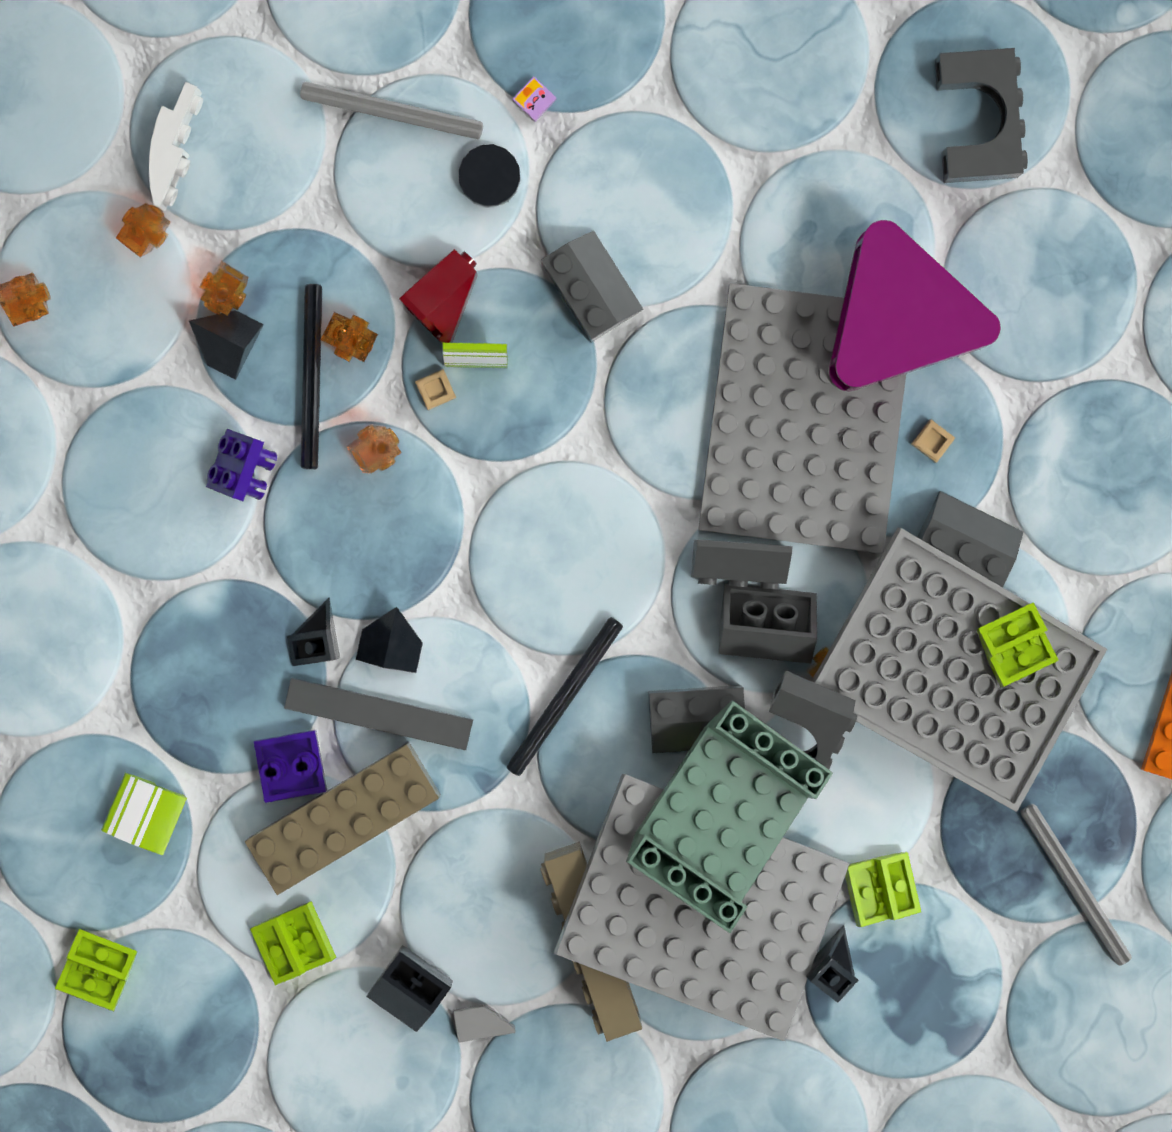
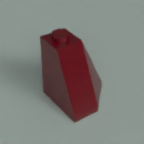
(442, 295)

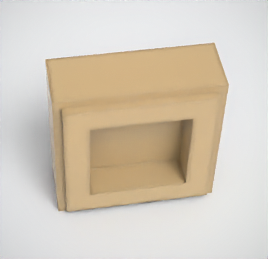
(435, 389)
(933, 441)

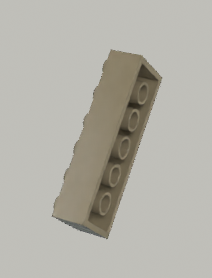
(343, 818)
(612, 997)

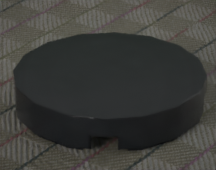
(489, 175)

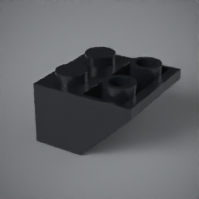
(410, 988)

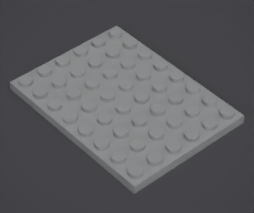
(785, 443)
(927, 684)
(658, 942)

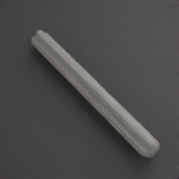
(391, 110)
(1076, 884)

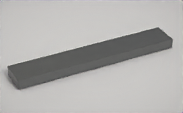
(378, 714)

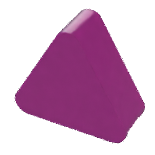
(902, 312)

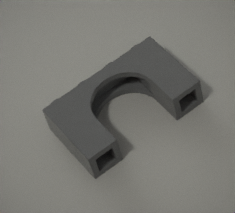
(995, 74)
(817, 710)

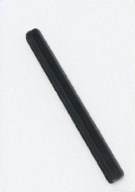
(311, 376)
(564, 696)

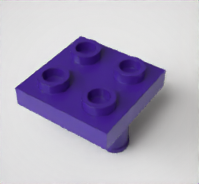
(236, 464)
(290, 766)

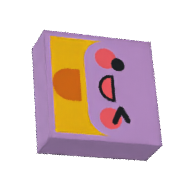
(534, 99)

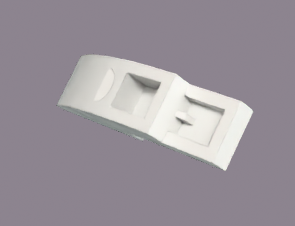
(166, 158)

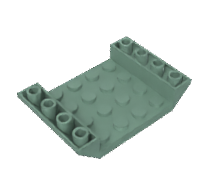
(725, 814)

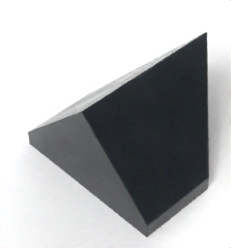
(226, 340)
(315, 639)
(390, 643)
(833, 967)

